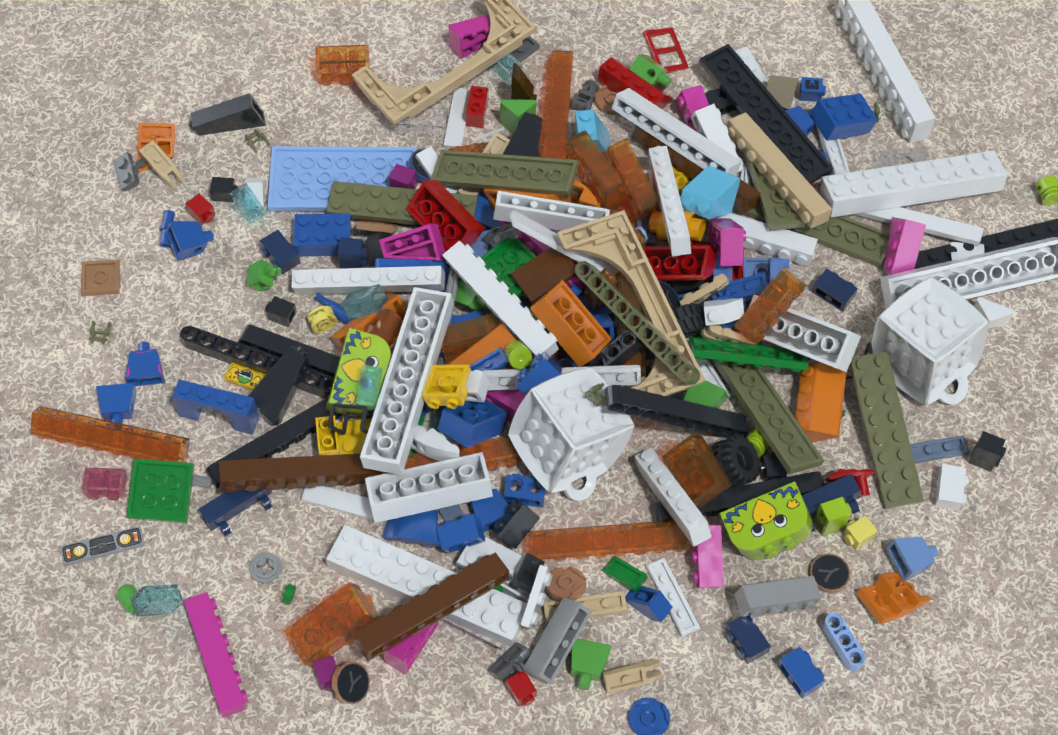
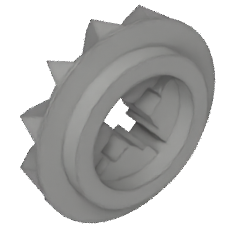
(260, 561)

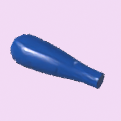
(337, 309)

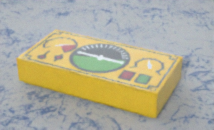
(243, 376)

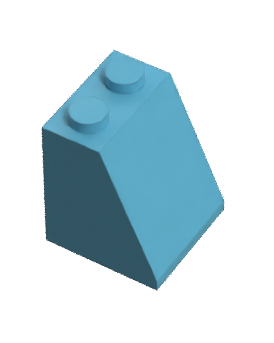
(590, 122)
(711, 193)

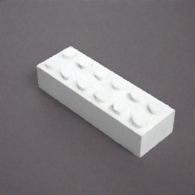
(813, 338)
(429, 487)

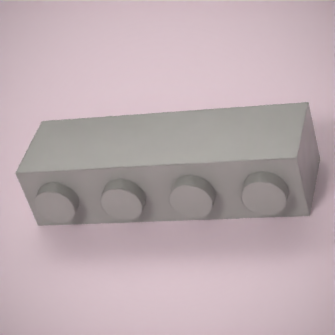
(777, 596)
(557, 640)

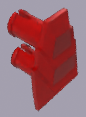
(859, 475)

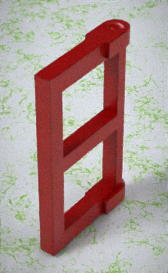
(655, 52)

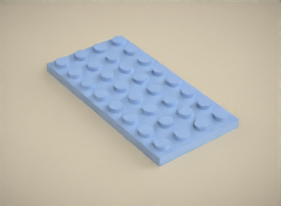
(305, 175)

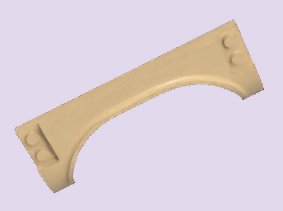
(506, 34)
(616, 243)

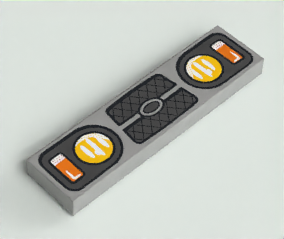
(102, 546)

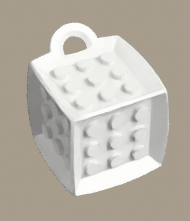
(931, 341)
(567, 436)

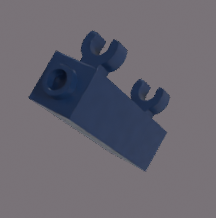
(844, 487)
(228, 505)

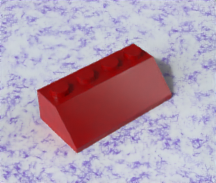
(618, 78)
(438, 206)
(692, 266)

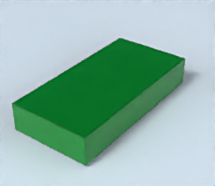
(625, 574)

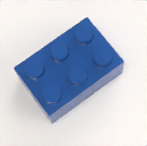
(843, 116)
(320, 233)
(473, 422)

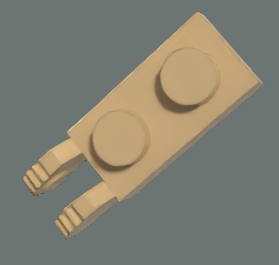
(160, 163)
(706, 290)
(716, 332)
(631, 676)

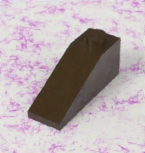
(521, 86)

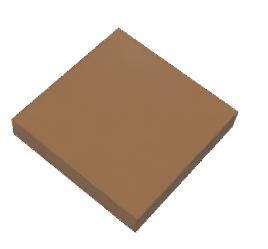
(377, 226)
(100, 277)

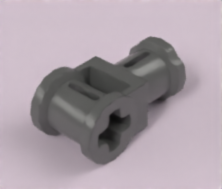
(584, 98)

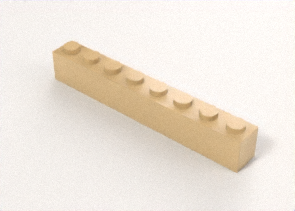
(778, 170)

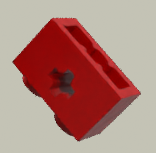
(477, 106)

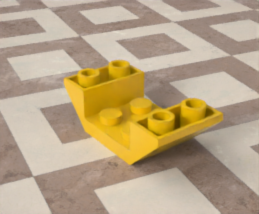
(335, 443)

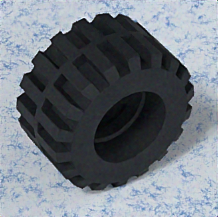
(690, 319)
(737, 459)

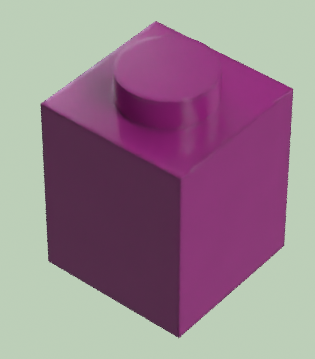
(403, 177)
(325, 669)

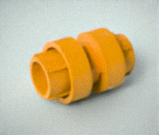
(695, 226)

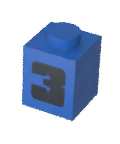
(811, 89)

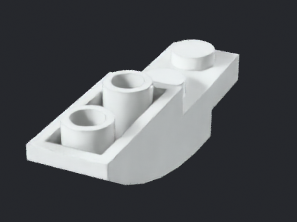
(434, 445)
(470, 557)

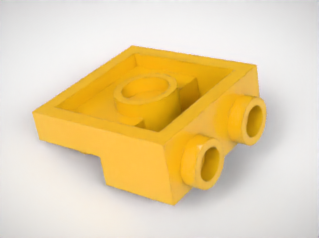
(447, 386)

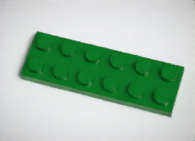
(747, 353)

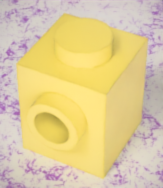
(859, 532)

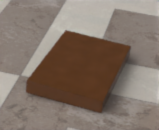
(543, 273)

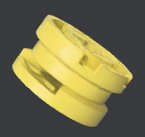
(322, 320)

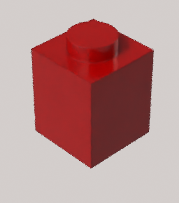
(200, 209)
(521, 688)

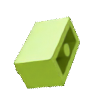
(832, 516)

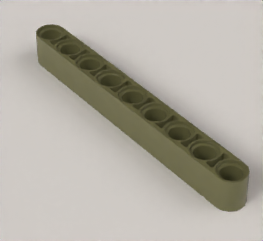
(644, 326)

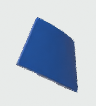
(414, 529)

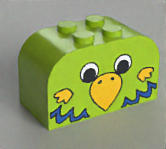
(358, 350)
(769, 523)

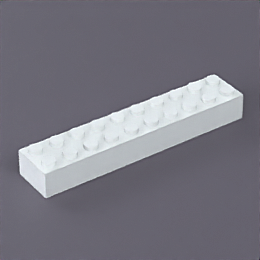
(887, 68)
(913, 183)
(982, 272)
(401, 394)
(409, 575)

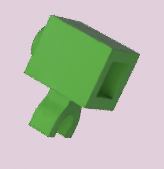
(262, 275)

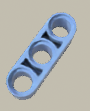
(844, 651)

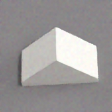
(257, 186)
(993, 312)

